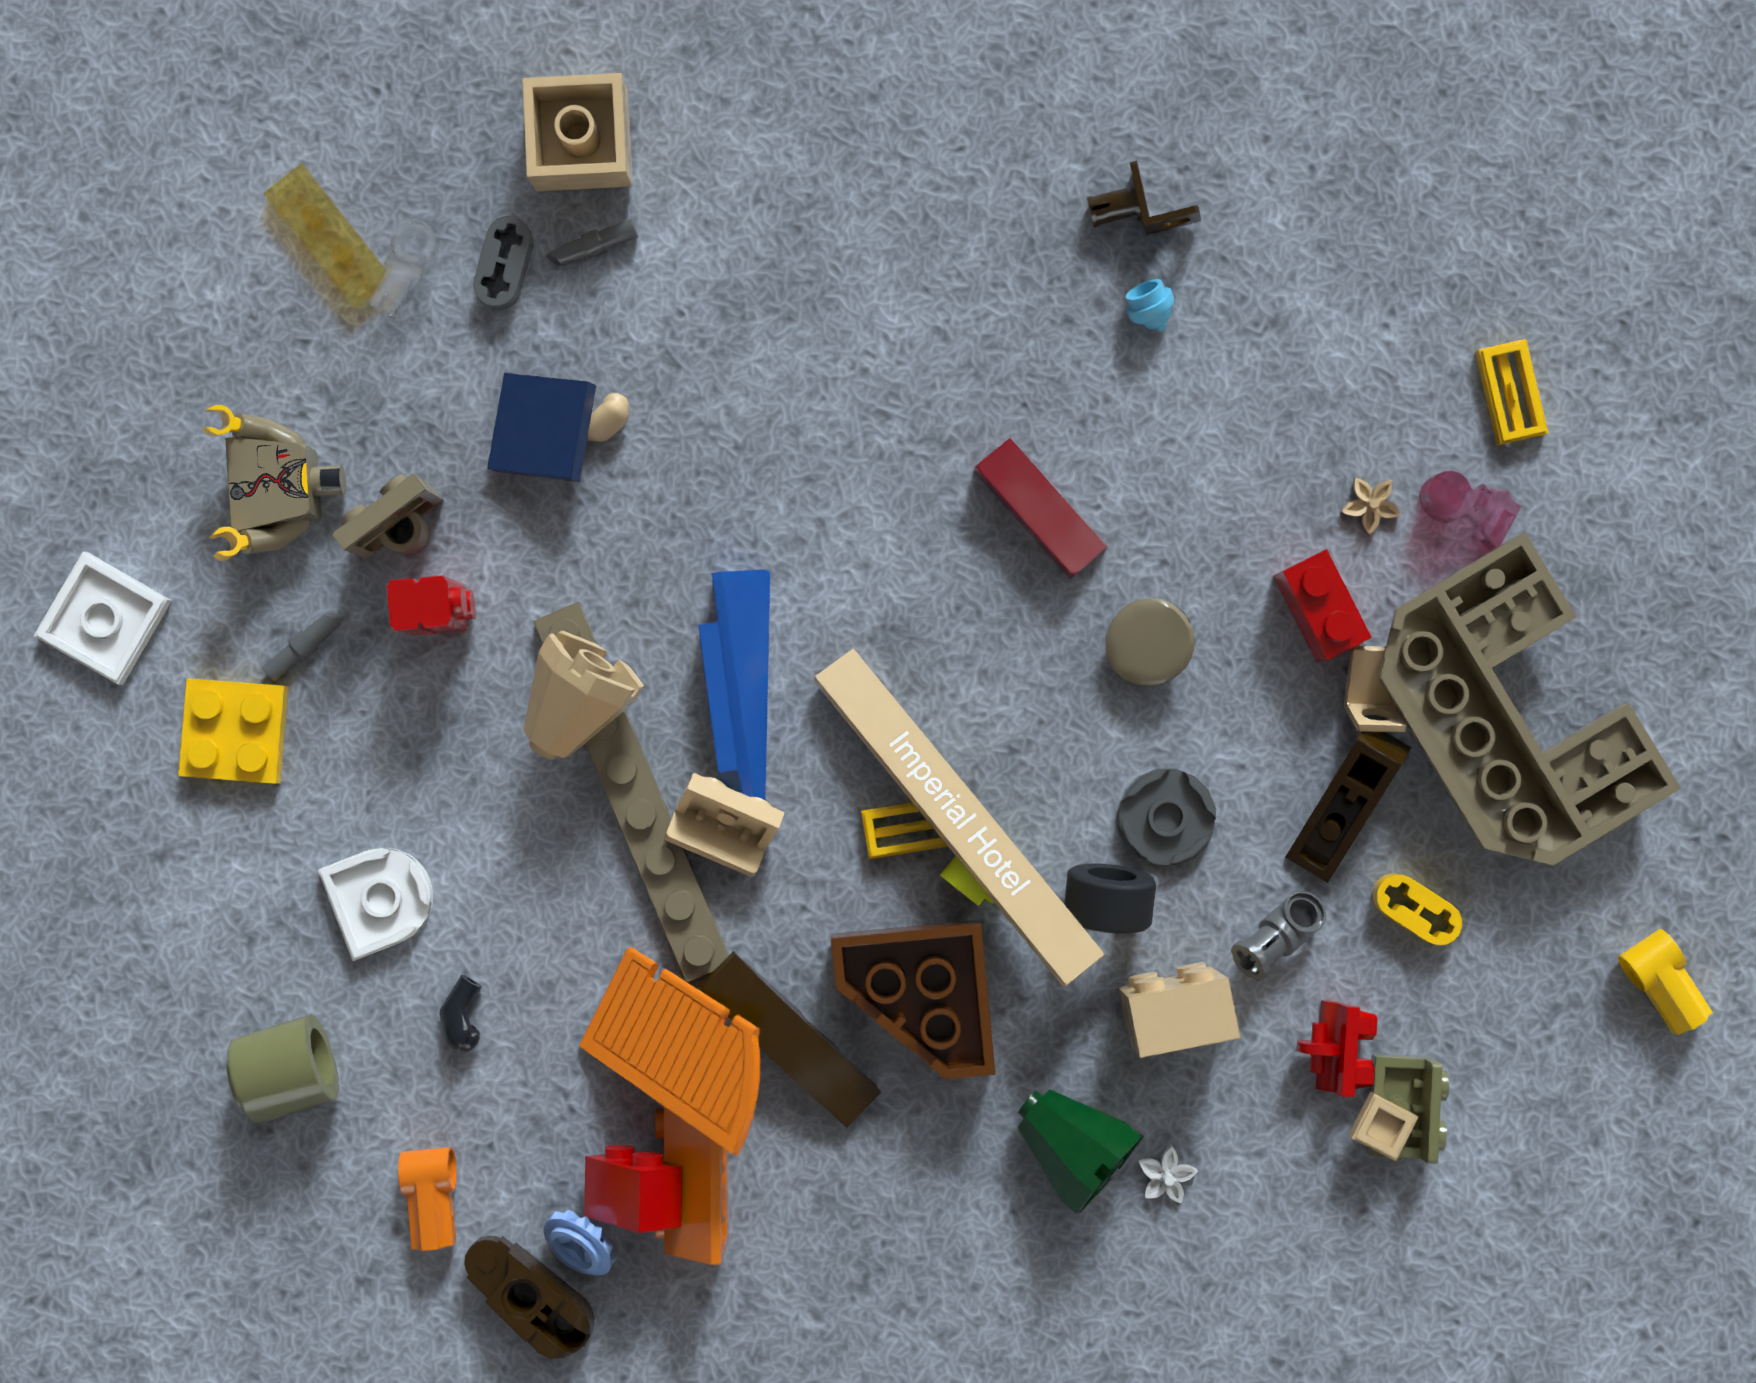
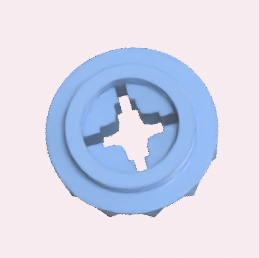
(579, 1243)

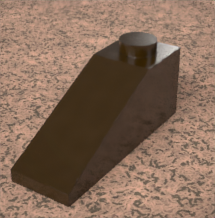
(1348, 803)

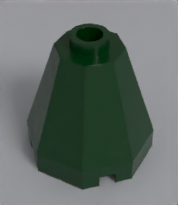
(1075, 1145)

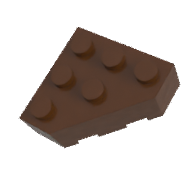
(923, 990)

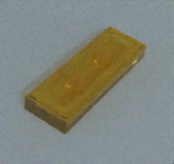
(327, 235)

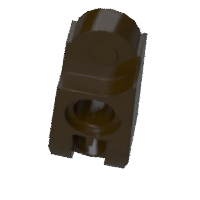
(498, 1265)

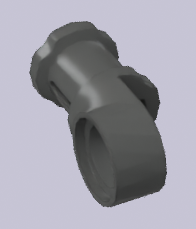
(1289, 935)

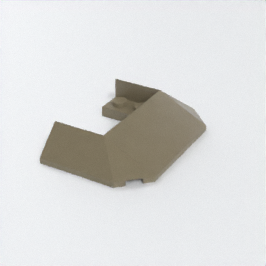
(1474, 737)

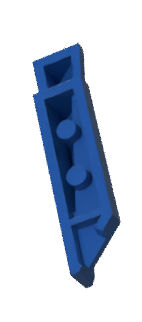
(737, 677)

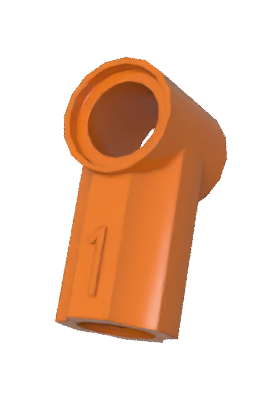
(428, 1182)

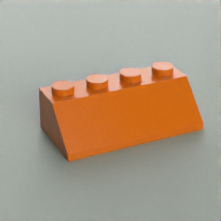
(704, 1191)

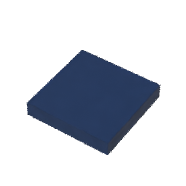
(541, 427)

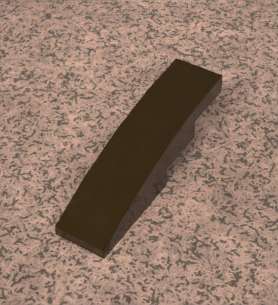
(792, 1039)

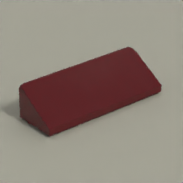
(1039, 508)

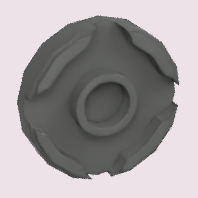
(1152, 810)

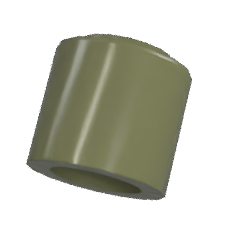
(282, 1069)

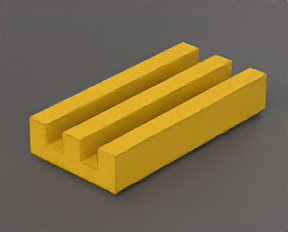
(1493, 397)
(872, 833)

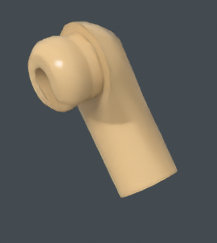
(608, 418)

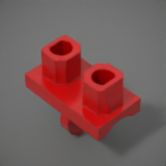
(1335, 1048)

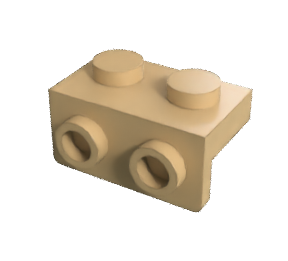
(723, 824)

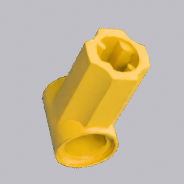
(1658, 970)

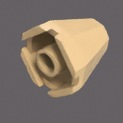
(575, 694)

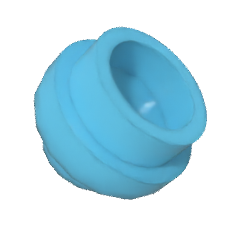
(1150, 304)

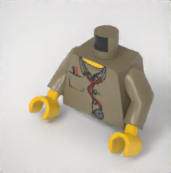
(270, 483)

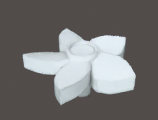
(1166, 1175)

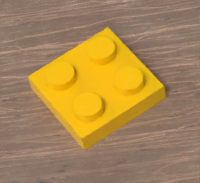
(233, 731)

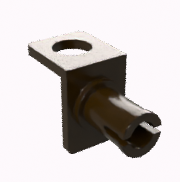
(1132, 202)

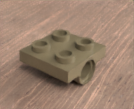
(372, 527)

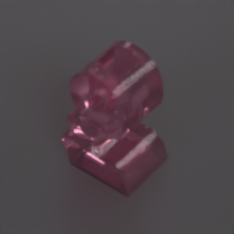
(1450, 497)

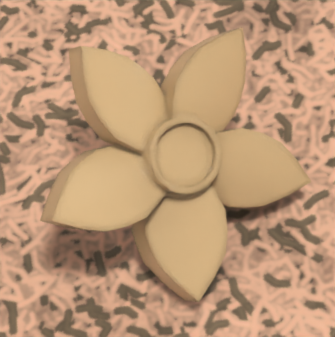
(1371, 504)

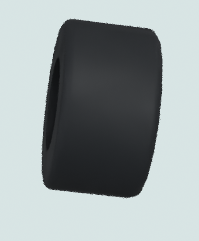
(1110, 897)

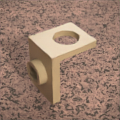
(1367, 694)

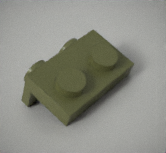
(1419, 1088)

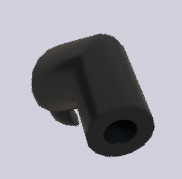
(454, 1015)

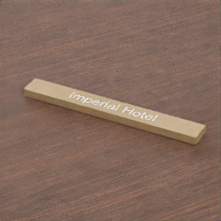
(959, 818)

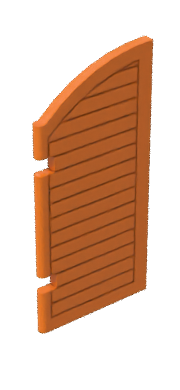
(678, 1049)

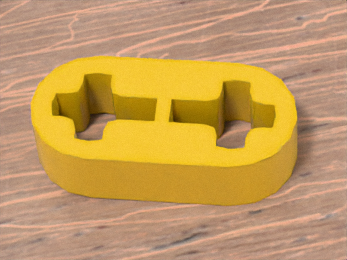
(1422, 899)

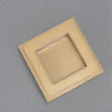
(1383, 1126)

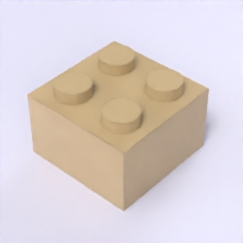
(577, 132)
(1178, 1010)

